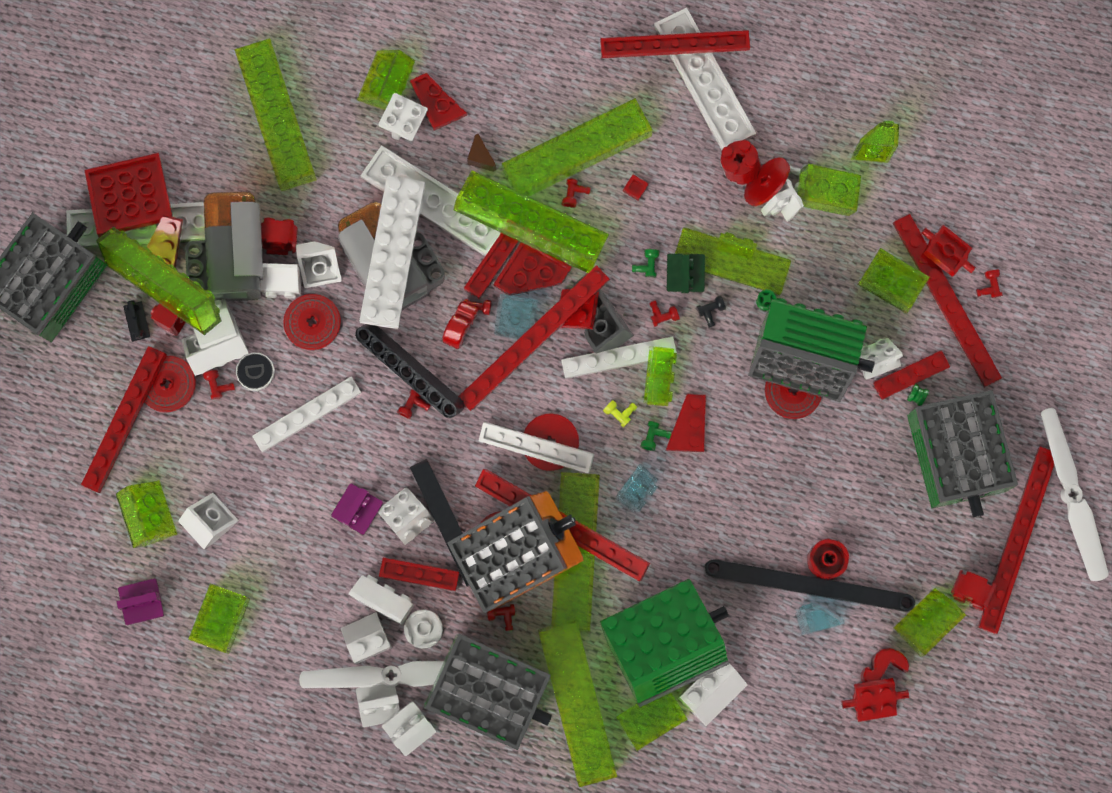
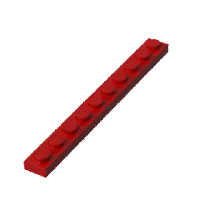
(948, 302)
(534, 338)
(583, 536)
(1018, 540)

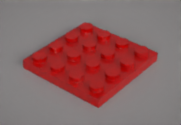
(128, 194)

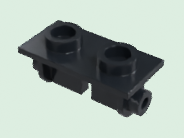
(136, 320)

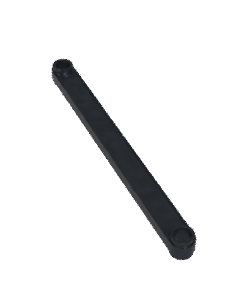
(809, 585)

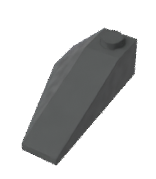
(609, 327)

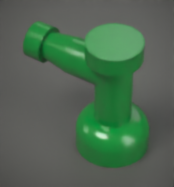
(649, 269)
(653, 430)

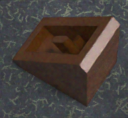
(480, 156)

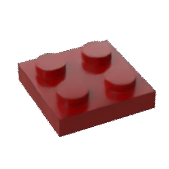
(585, 316)

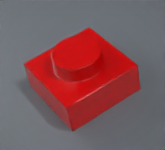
(635, 187)

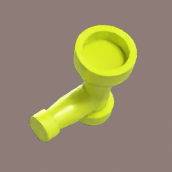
(622, 417)

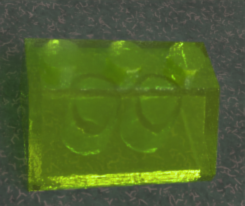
(385, 77)
(878, 143)
(659, 376)
(145, 513)
(929, 622)

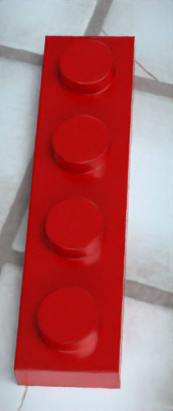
(490, 265)
(911, 374)
(419, 574)

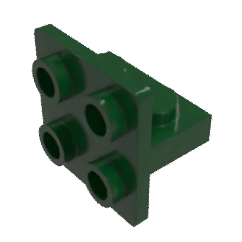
(685, 273)

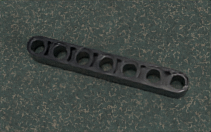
(413, 379)
(437, 504)

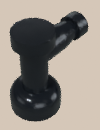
(706, 310)

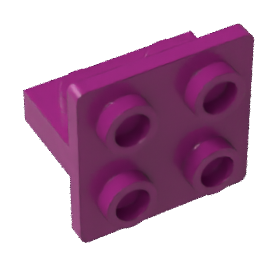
(357, 509)
(140, 602)

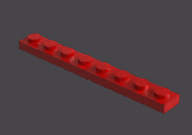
(675, 44)
(123, 419)

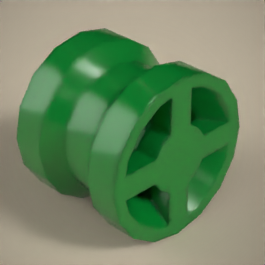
(767, 296)
(917, 395)

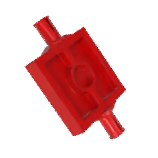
(947, 250)
(875, 699)

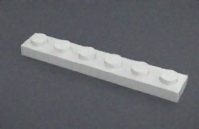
(612, 358)
(306, 414)
(536, 447)

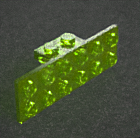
(736, 259)

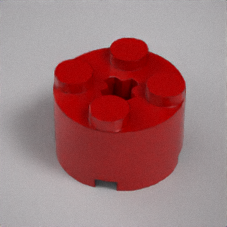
(740, 162)
(279, 236)
(824, 549)
(973, 590)

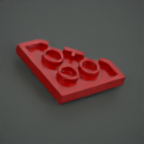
(530, 271)

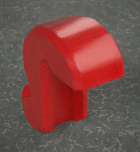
(459, 324)
(881, 662)

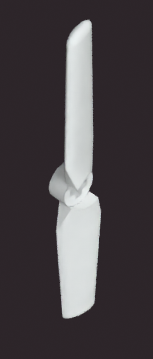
(1079, 512)
(411, 674)

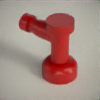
(569, 200)
(994, 290)
(485, 306)
(658, 317)
(216, 390)
(414, 398)
(508, 612)

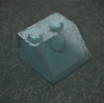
(514, 316)
(636, 489)
(816, 619)

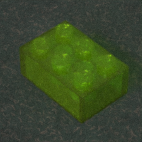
(829, 189)
(893, 280)
(219, 618)
(651, 721)

